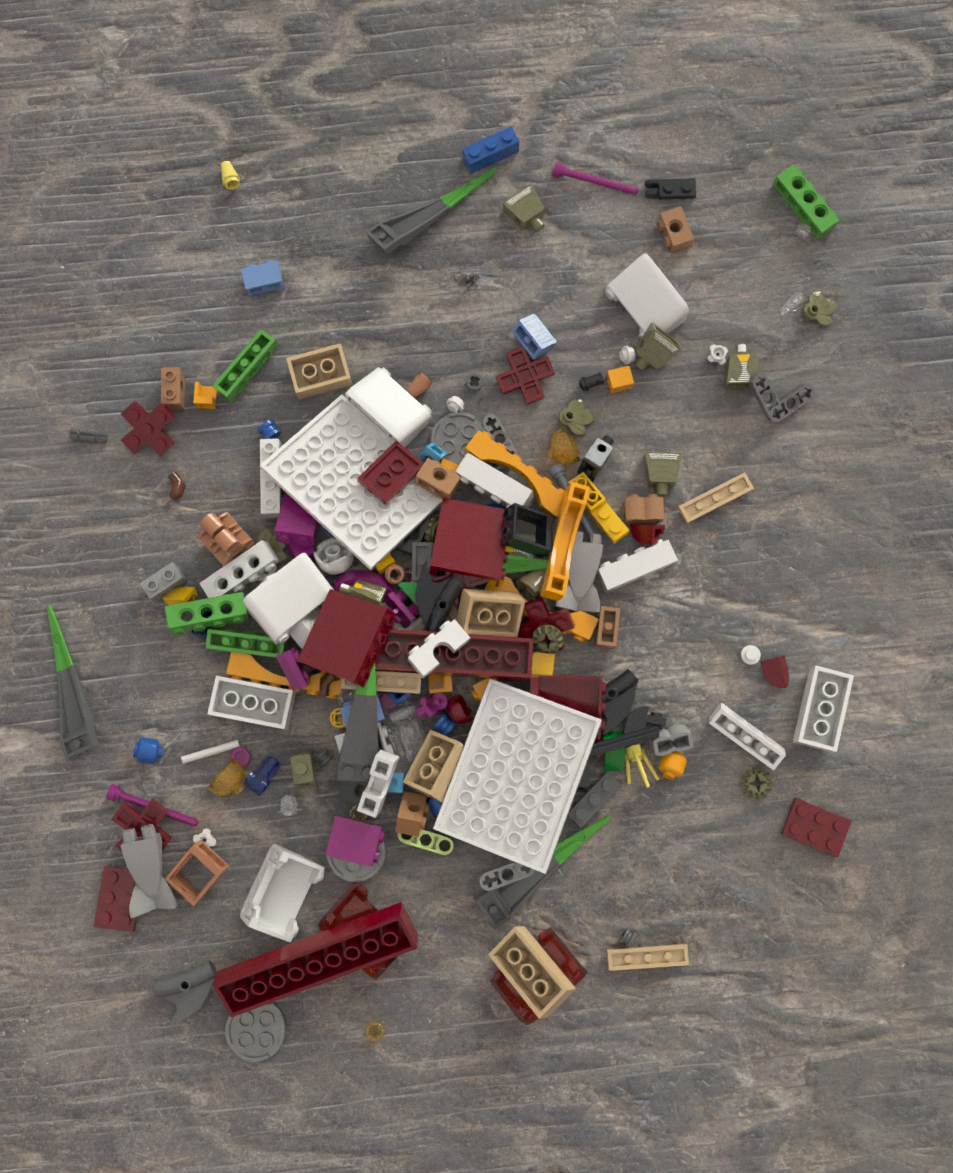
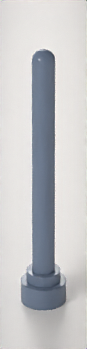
(558, 473)

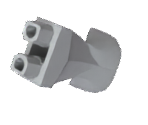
(584, 563)
(144, 862)

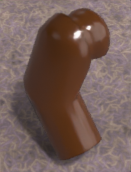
(178, 486)
(325, 681)

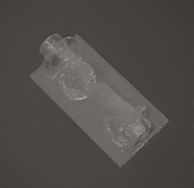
(289, 806)

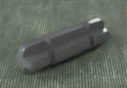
(90, 436)

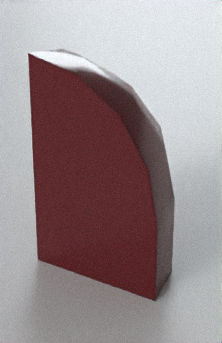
(646, 532)
(776, 671)

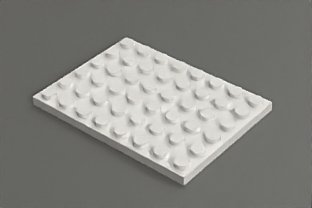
(321, 475)
(517, 775)

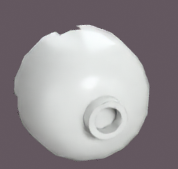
(333, 557)

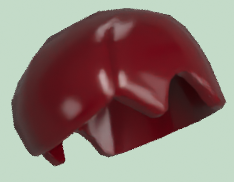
(458, 709)

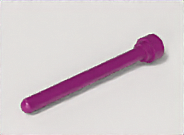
(560, 171)
(115, 793)

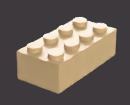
(531, 972)

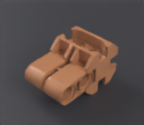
(224, 537)

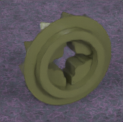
(431, 529)
(553, 634)
(750, 790)

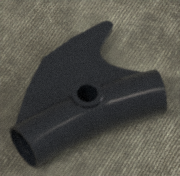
(430, 594)
(619, 706)

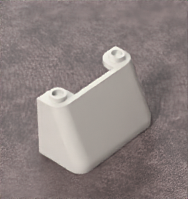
(648, 296)
(389, 406)
(287, 597)
(280, 892)

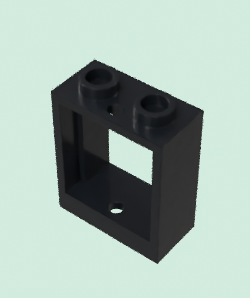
(544, 530)

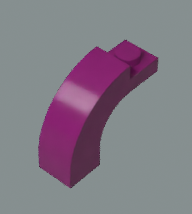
(364, 575)

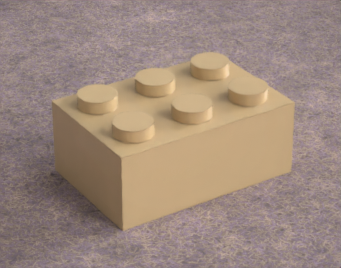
(319, 371)
(490, 612)
(434, 766)

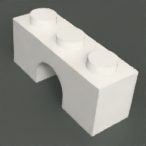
(451, 635)
(377, 788)

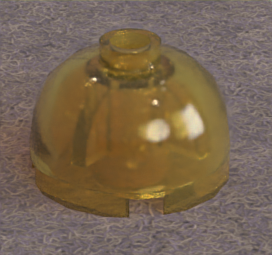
(563, 447)
(228, 780)

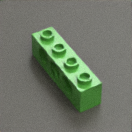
(806, 211)
(245, 366)
(176, 613)
(243, 642)

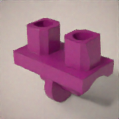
(403, 614)
(432, 705)

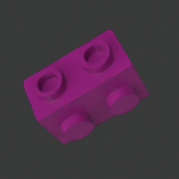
(293, 670)

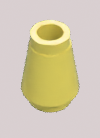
(229, 176)

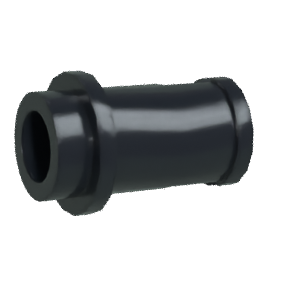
(591, 381)

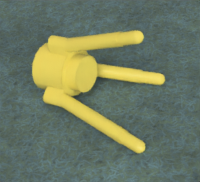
(636, 754)

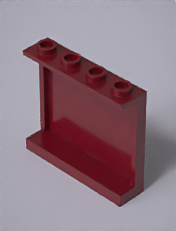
(469, 541)
(347, 637)
(572, 691)

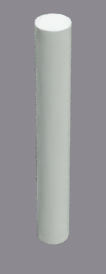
(210, 751)

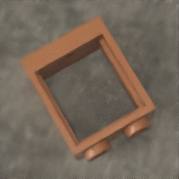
(209, 859)

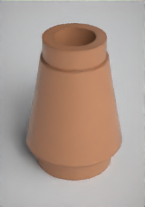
(419, 385)
(399, 574)

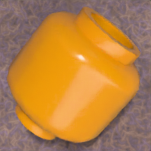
(673, 765)

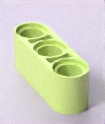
(433, 846)

